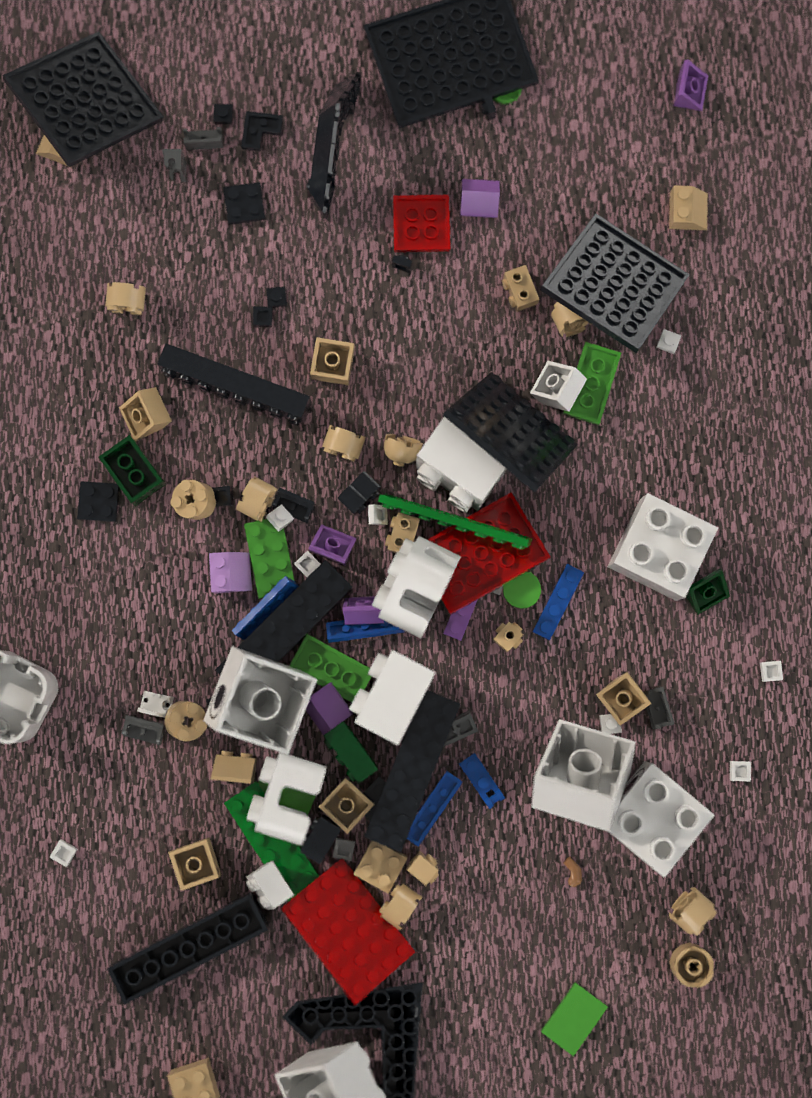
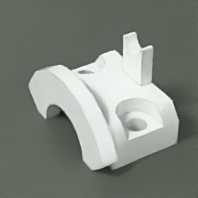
(156, 704)

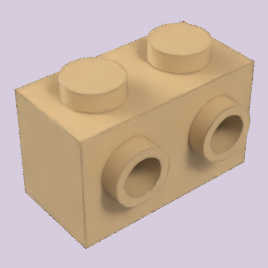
(520, 288)
(403, 527)
(423, 868)

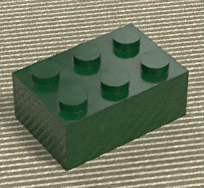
(132, 470)
(350, 752)

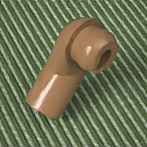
(576, 872)

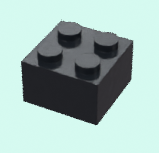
(321, 838)

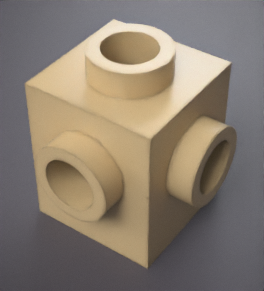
(502, 640)

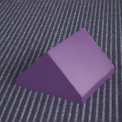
(690, 87)
(480, 198)
(332, 545)
(360, 611)
(327, 708)

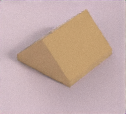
(623, 698)

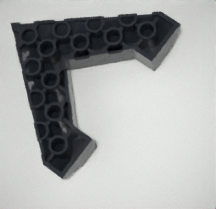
(326, 151)
(389, 1008)

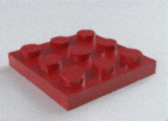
(421, 223)

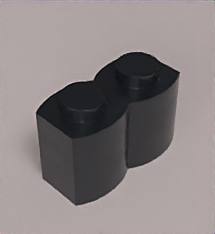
(359, 493)

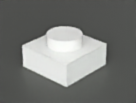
(668, 341)
(377, 515)
(280, 517)
(307, 564)
(771, 671)
(609, 724)
(740, 771)
(63, 853)

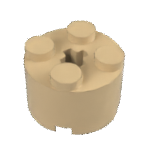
(125, 297)
(567, 321)
(343, 442)
(192, 490)
(256, 499)
(175, 717)
(400, 906)
(692, 911)
(703, 962)

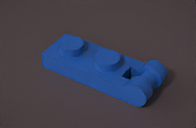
(481, 780)

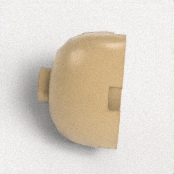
(401, 449)

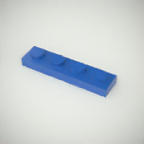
(558, 602)
(265, 607)
(338, 631)
(433, 807)

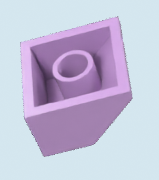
(230, 572)

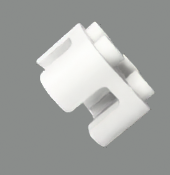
(415, 584)
(24, 697)
(278, 819)

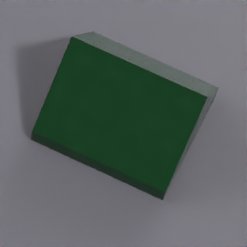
(708, 591)

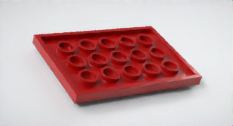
(485, 562)
(347, 931)

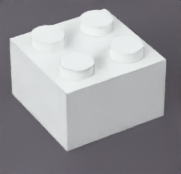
(558, 386)
(269, 886)

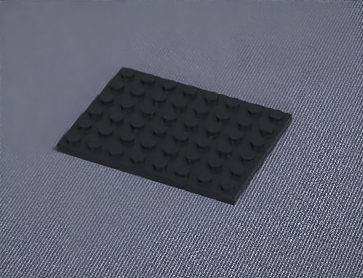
(449, 57)

